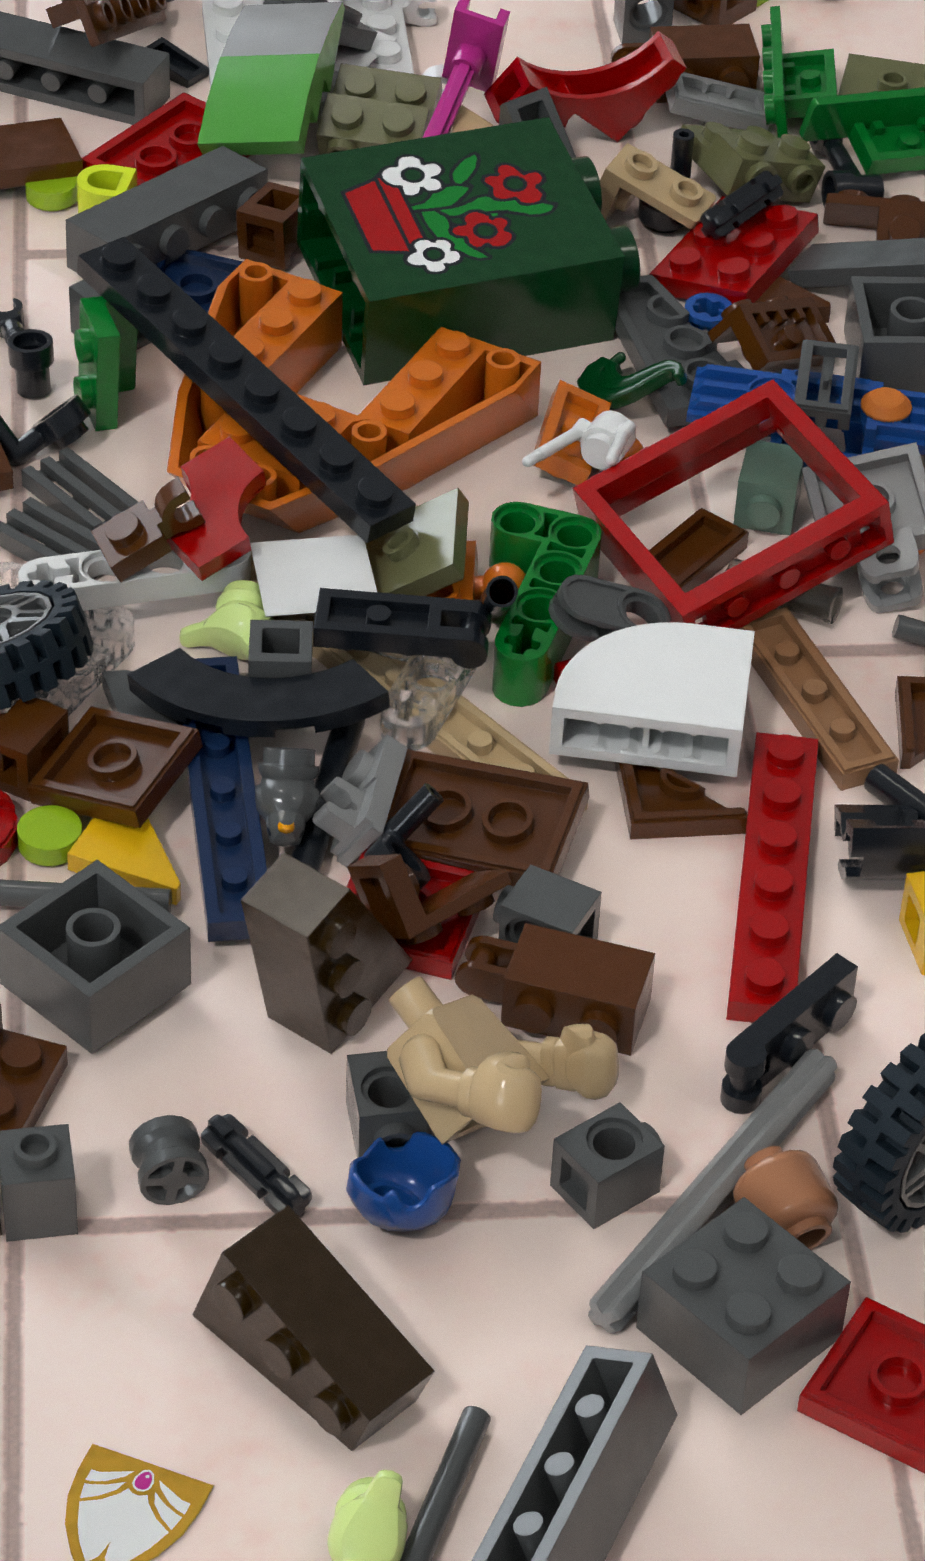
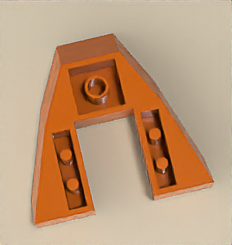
(427, 417)

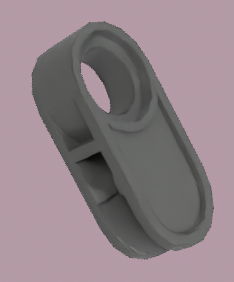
(595, 607)

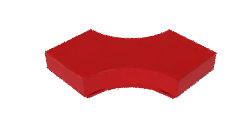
(221, 486)

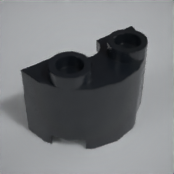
(881, 841)

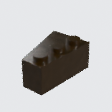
(318, 952)
(311, 1330)

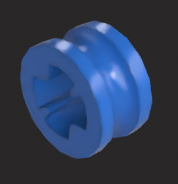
(706, 310)

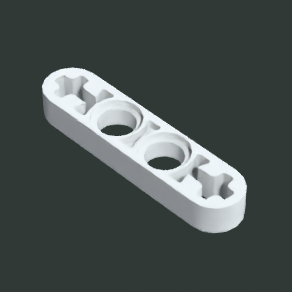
(138, 588)

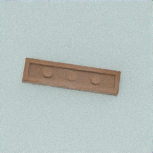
(817, 699)

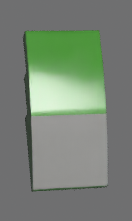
(272, 78)

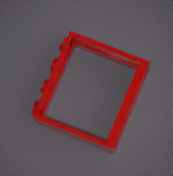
(775, 572)

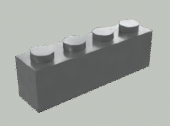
(65, 71)
(172, 211)
(585, 1462)

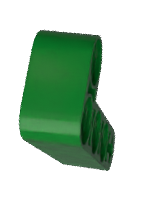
(548, 549)

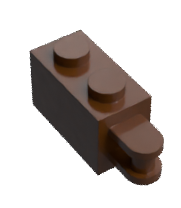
(709, 51)
(560, 982)

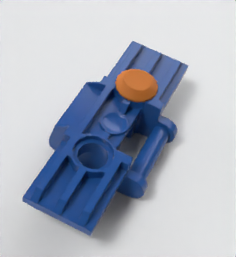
(878, 417)

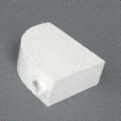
(656, 698)

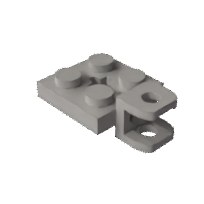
(901, 480)

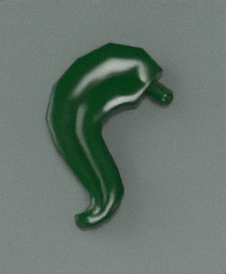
(606, 381)

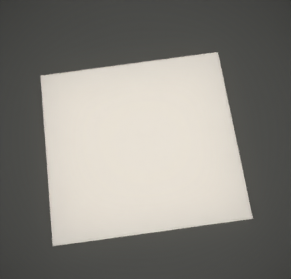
(296, 569)

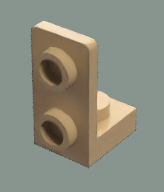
(641, 175)

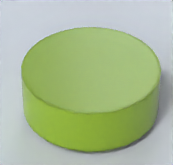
(52, 194)
(48, 834)

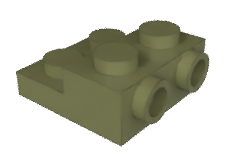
(376, 108)
(738, 155)

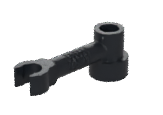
(845, 173)
(28, 353)

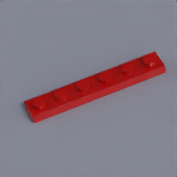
(773, 875)

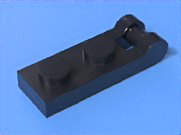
(403, 625)
(786, 1032)

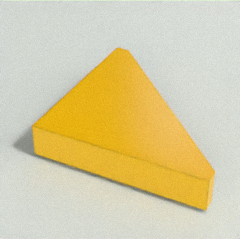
(128, 852)

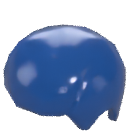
(406, 1184)

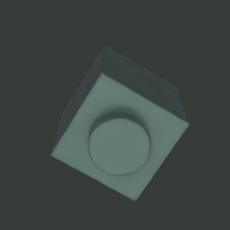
(768, 488)

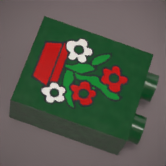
(465, 236)

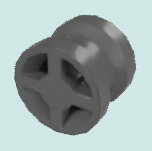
(168, 1160)

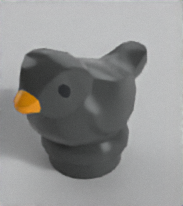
(287, 793)

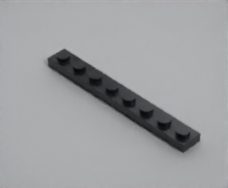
(247, 390)

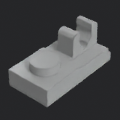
(361, 799)

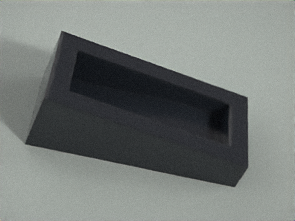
(183, 67)

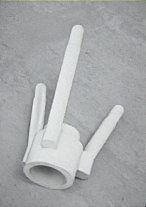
(601, 441)

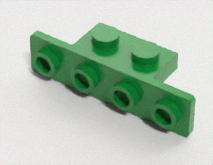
(792, 78)
(880, 125)

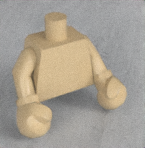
(476, 1074)

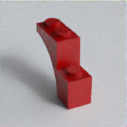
(605, 96)

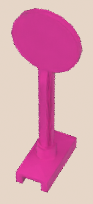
(470, 61)

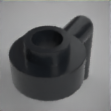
(680, 162)
(60, 426)
(403, 825)

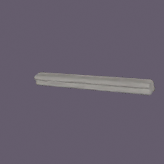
(713, 1188)

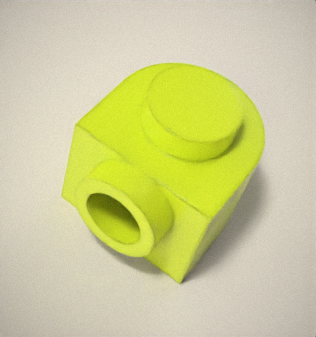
(103, 182)

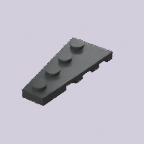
(657, 329)

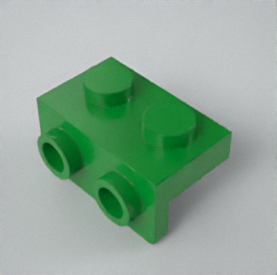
(106, 360)

